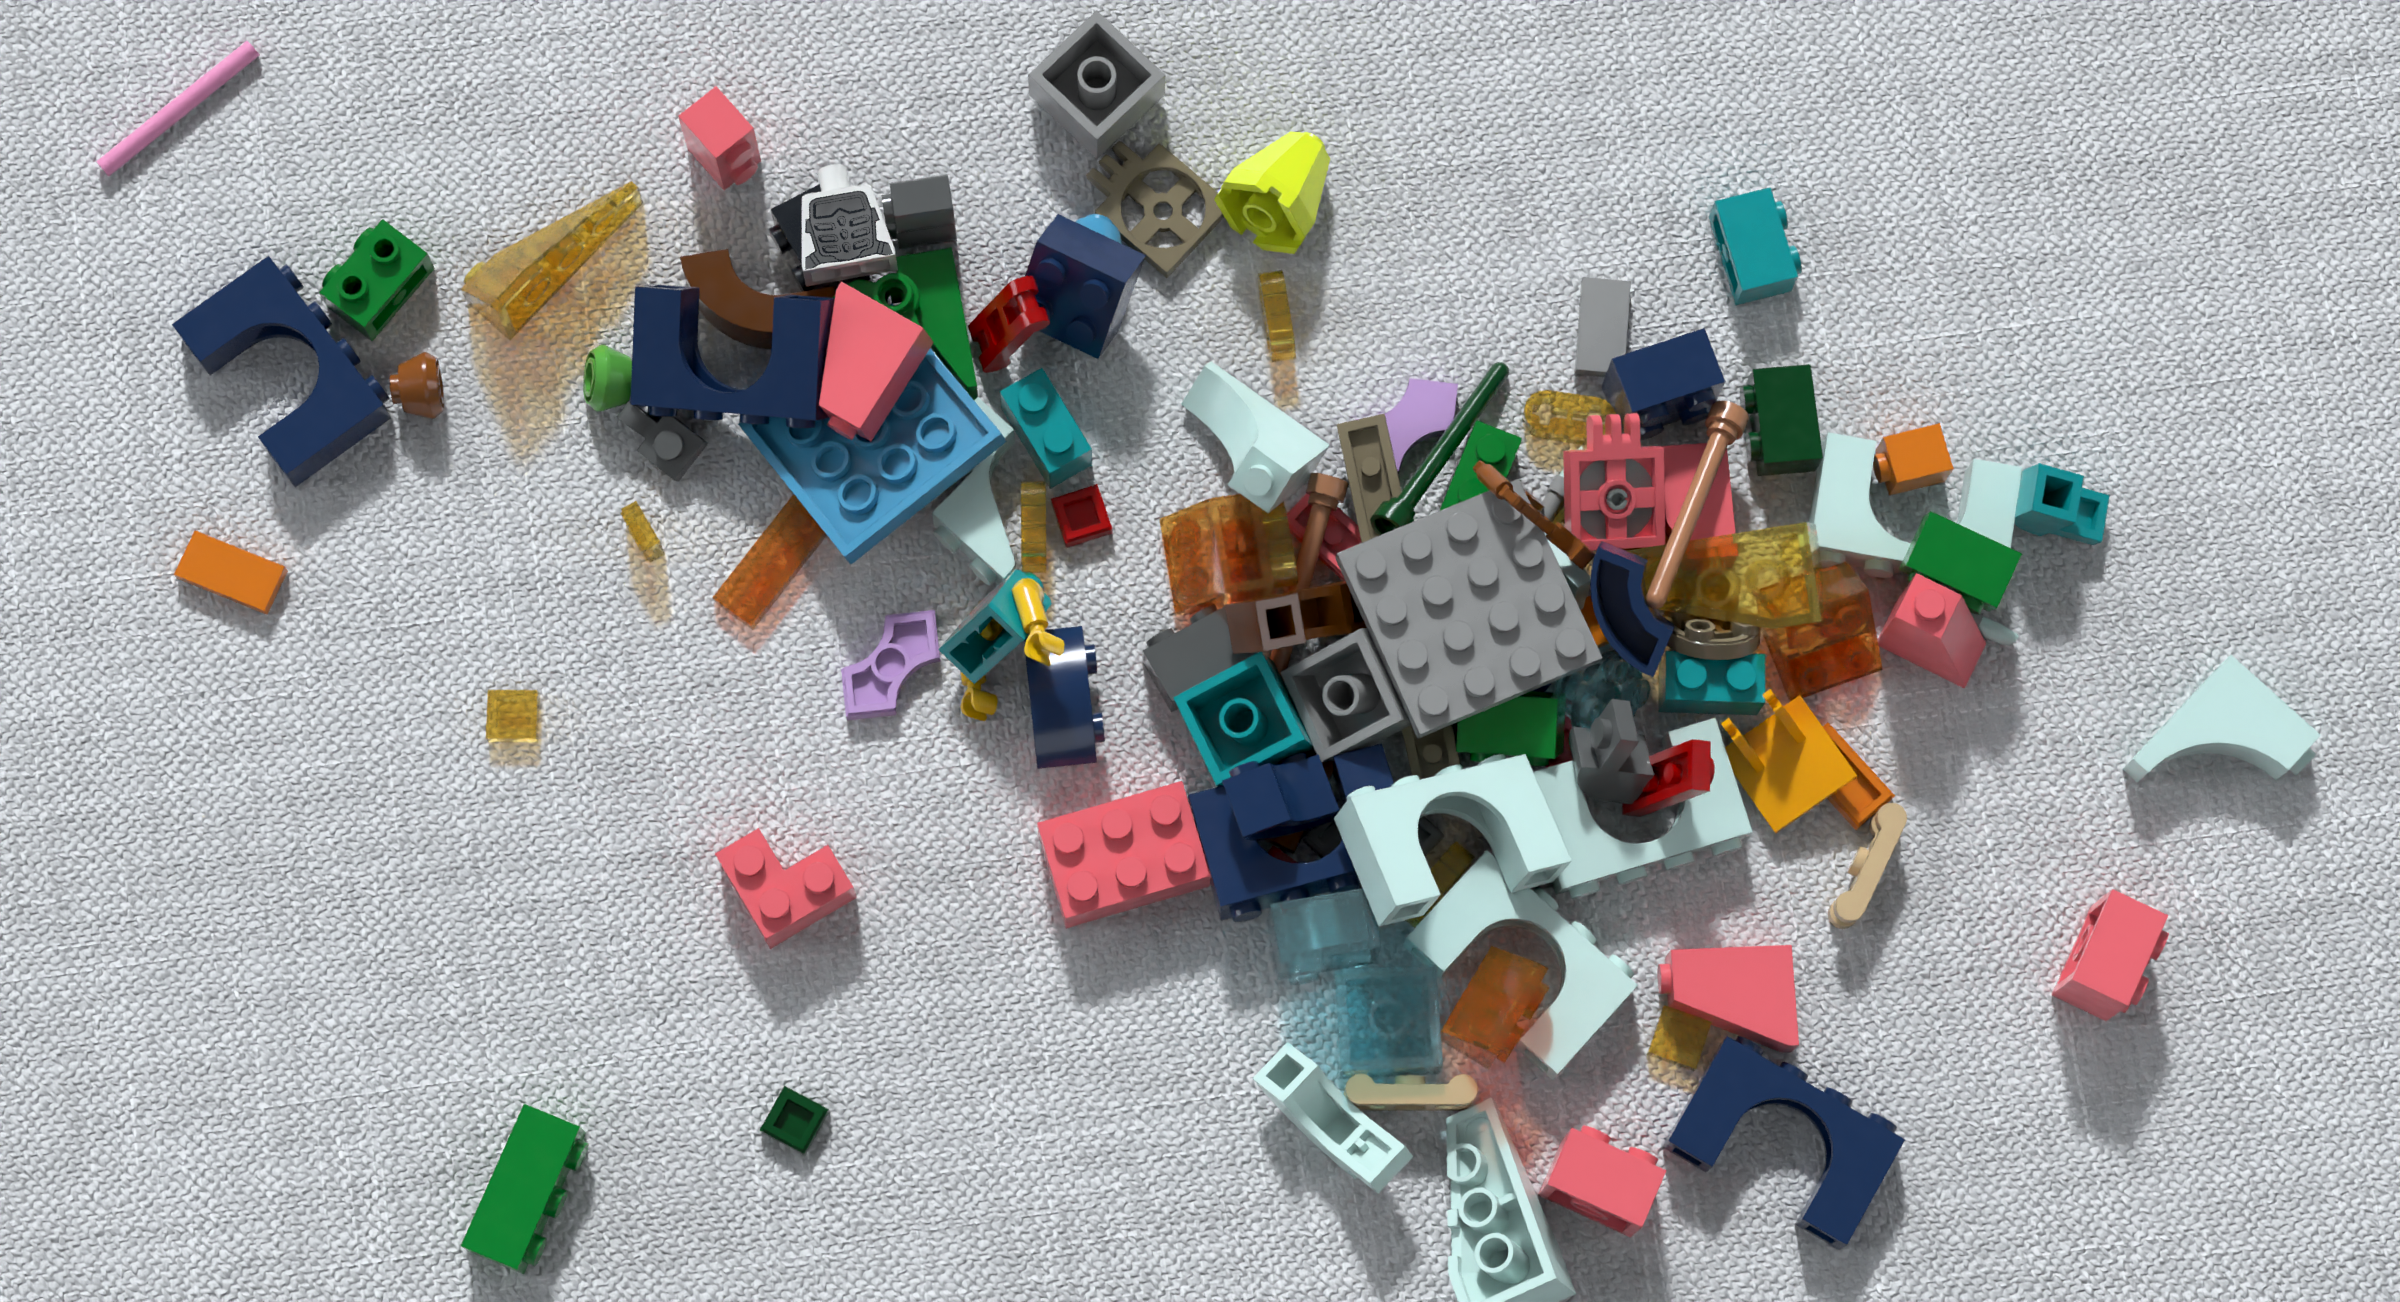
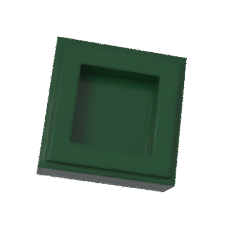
(794, 1120)

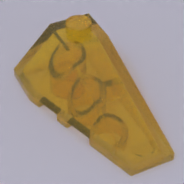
(531, 271)
(1748, 577)

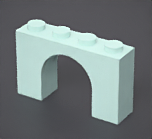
(1852, 533)
(1495, 797)
(1702, 823)
(1590, 982)

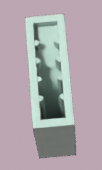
(1266, 446)
(2234, 718)

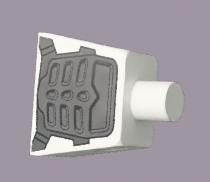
(843, 231)

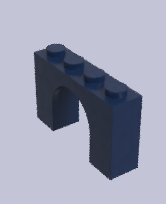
(267, 306)
(672, 375)
(1248, 877)
(1854, 1145)

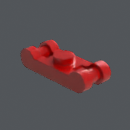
(1007, 323)

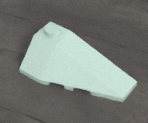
(1496, 1222)

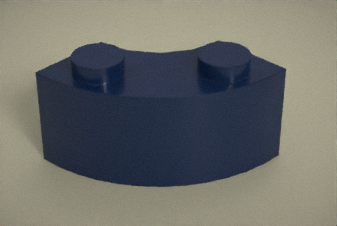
(1622, 611)
(1061, 703)
(1280, 797)

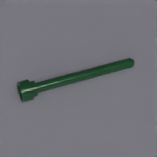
(1400, 509)

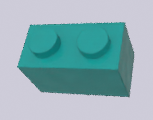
(1754, 245)
(1046, 428)
(1711, 685)

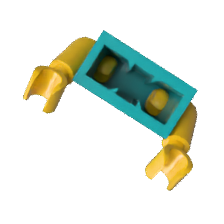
(994, 630)

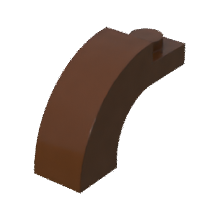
(730, 303)

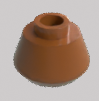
(419, 386)

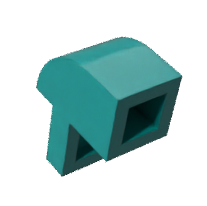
(2057, 504)

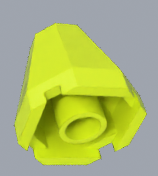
(1277, 192)

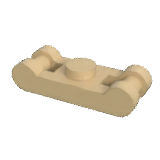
(1868, 866)
(1411, 1094)

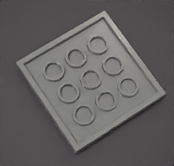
(1467, 610)

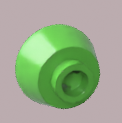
(607, 378)

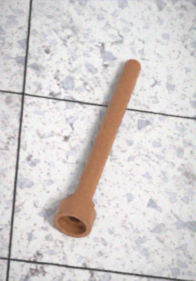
(1724, 425)
(1324, 497)

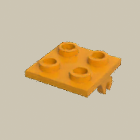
(1787, 762)

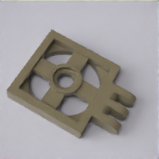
(1127, 181)

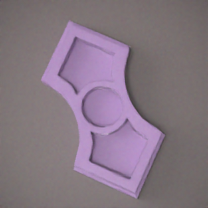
(1420, 415)
(875, 682)

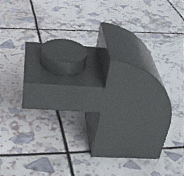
(1611, 756)

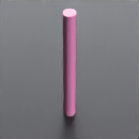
(177, 108)

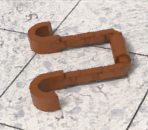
(1556, 534)

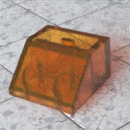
(1216, 554)
(1829, 651)
(1491, 1005)

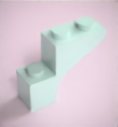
(971, 517)

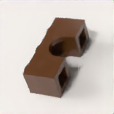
(1292, 618)

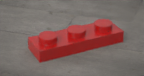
(1678, 776)

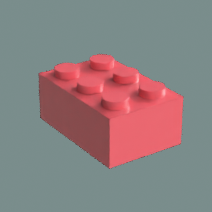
(1124, 854)

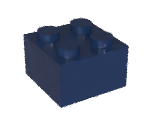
(1083, 284)
(1665, 382)

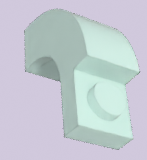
(1331, 1119)

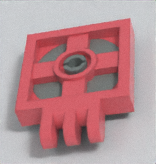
(1615, 486)

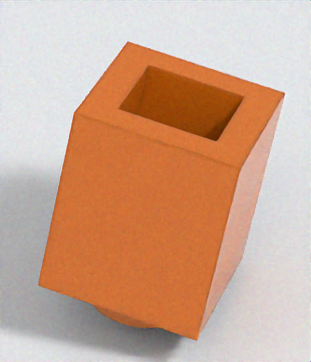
(1912, 459)

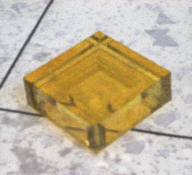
(642, 532)
(512, 716)
(1679, 1038)

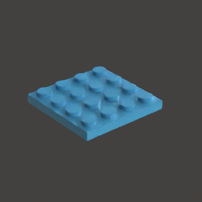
(871, 488)

